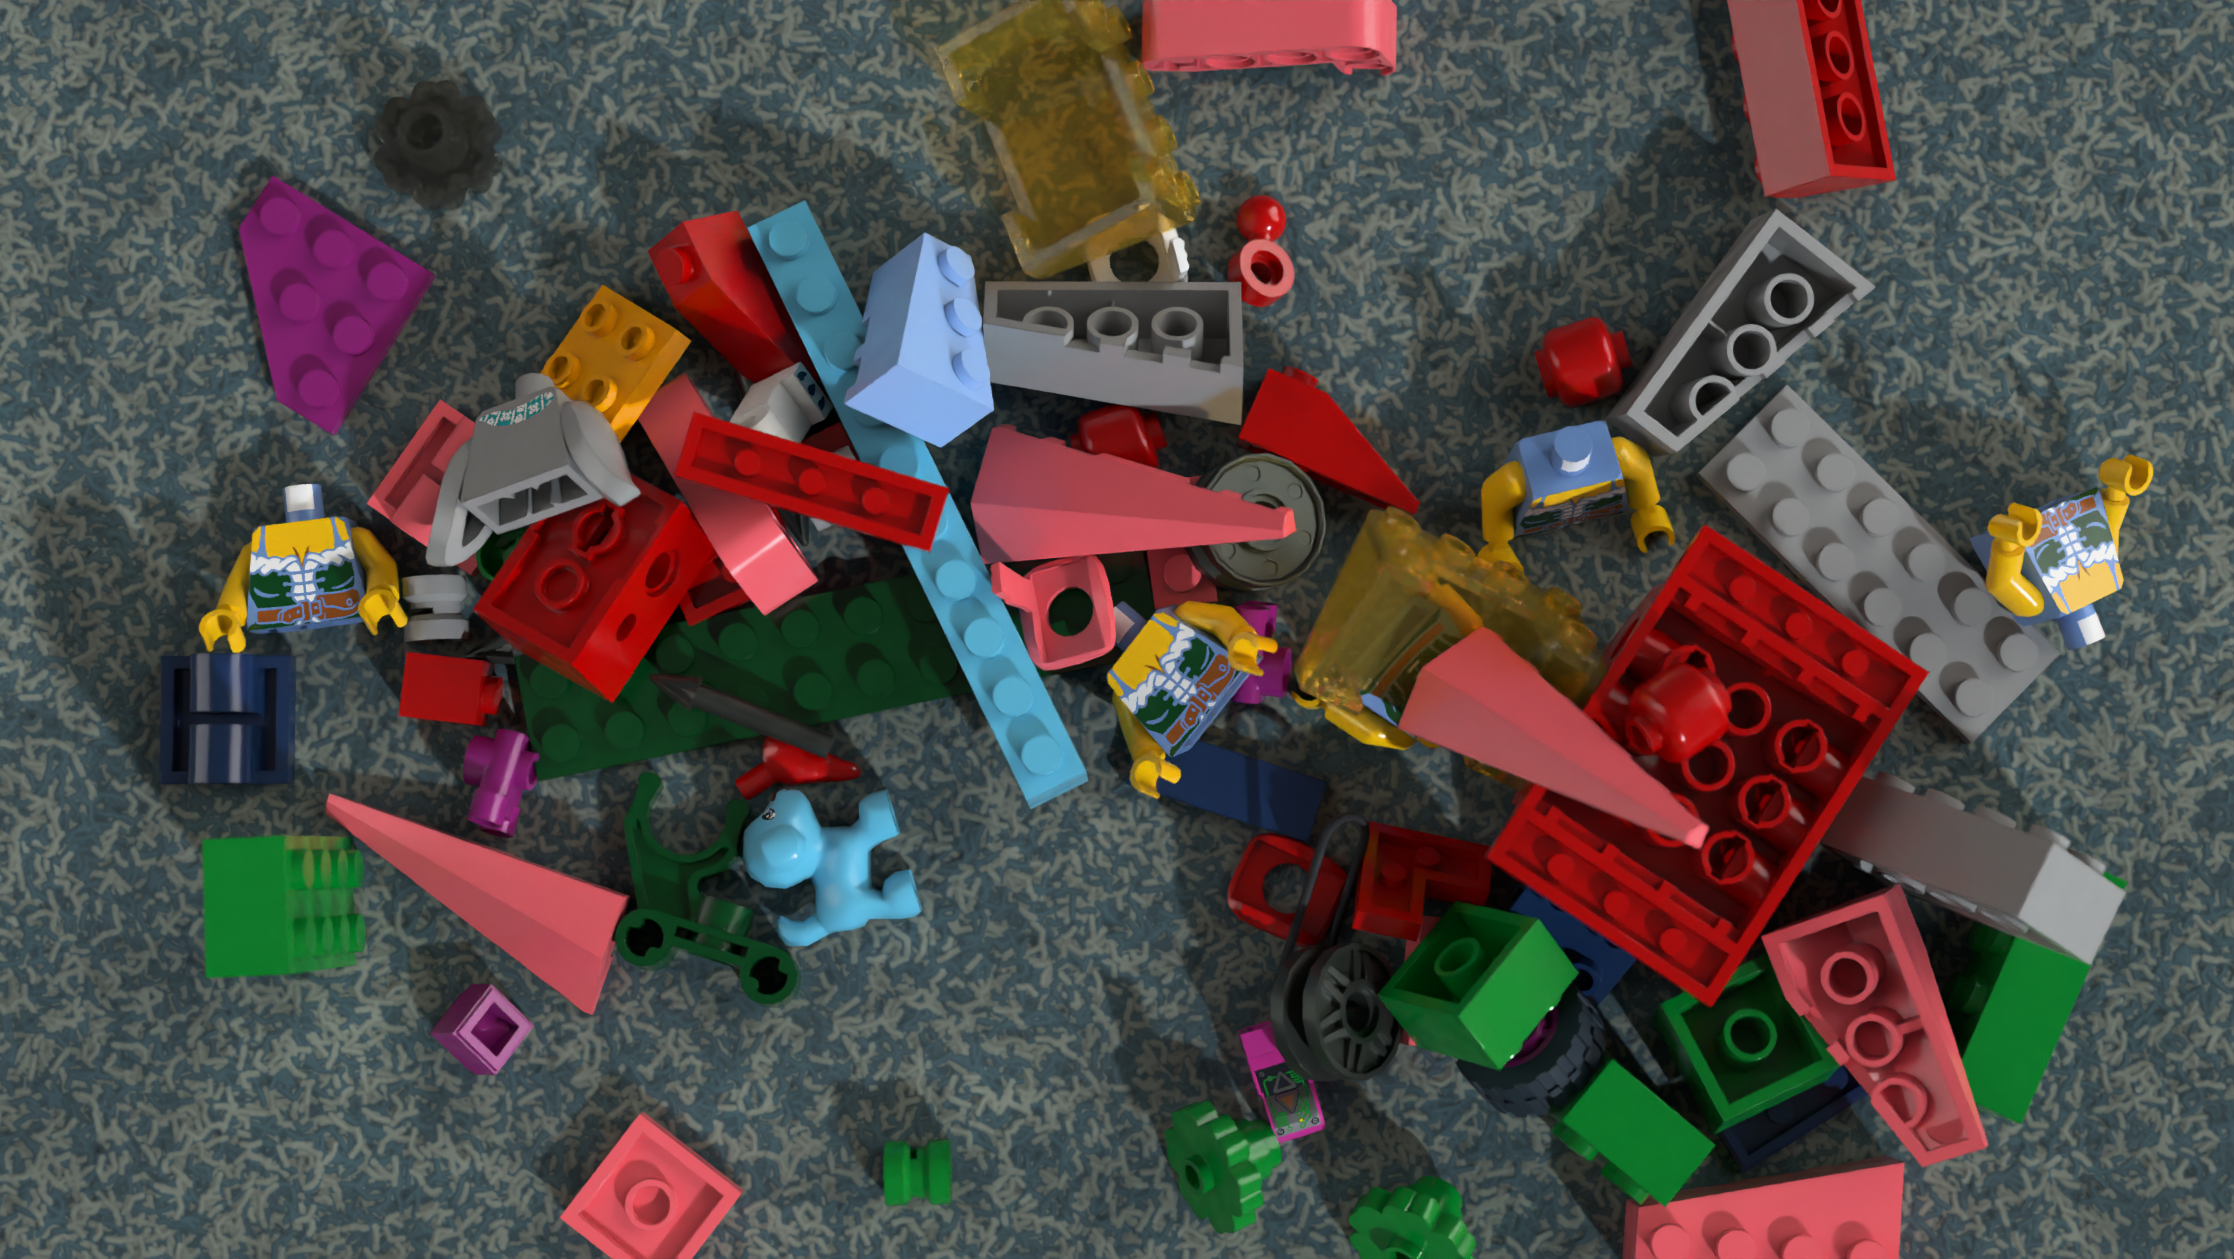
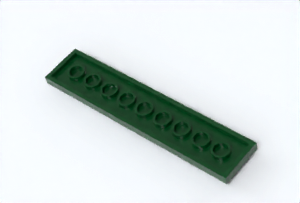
(806, 659)

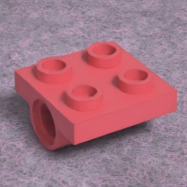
(414, 482)

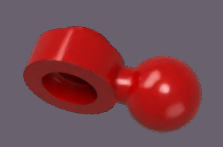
(1261, 222)

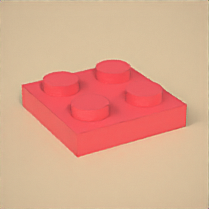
(651, 1197)

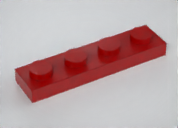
(811, 482)

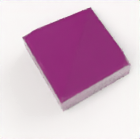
(482, 1029)

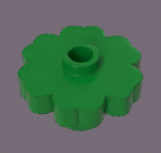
(1221, 1164)
(1411, 1223)

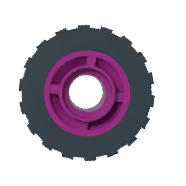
(1551, 1063)

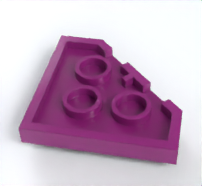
(324, 301)

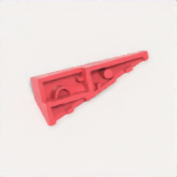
(1062, 502)
(1506, 715)
(534, 913)

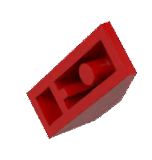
(729, 295)
(1312, 431)

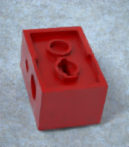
(597, 585)

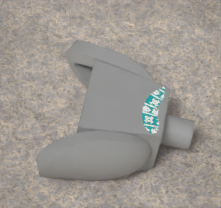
(526, 466)

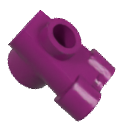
(1276, 665)
(501, 771)

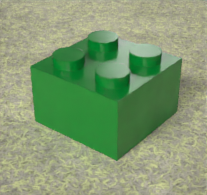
(1478, 984)
(1744, 1048)
(1634, 1131)

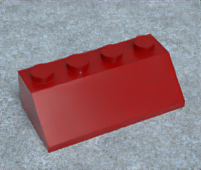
(1810, 96)

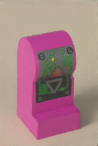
(1286, 1096)

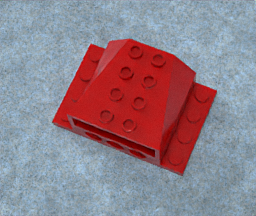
(1802, 728)

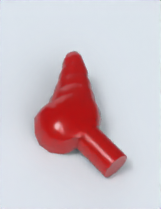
(793, 768)

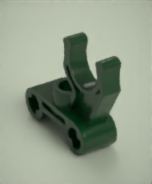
(692, 922)

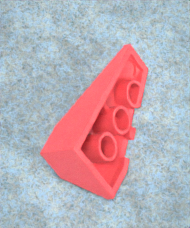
(1877, 1005)

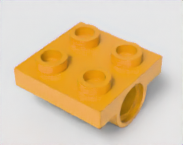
(615, 358)

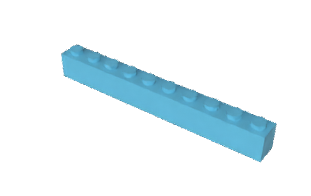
(953, 571)

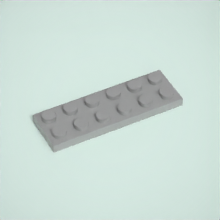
(1876, 561)

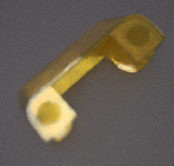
(1070, 131)
(1419, 594)

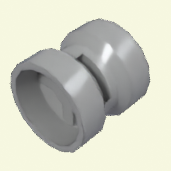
(435, 608)

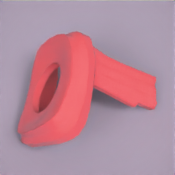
(1034, 597)

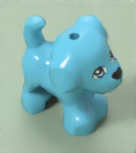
(792, 846)

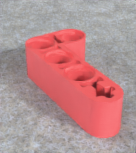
(1268, 34)
(740, 529)

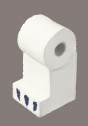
(784, 404)

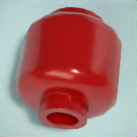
(1582, 362)
(1121, 433)
(1678, 712)

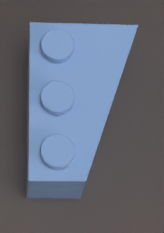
(923, 345)

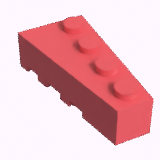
(1794, 1215)

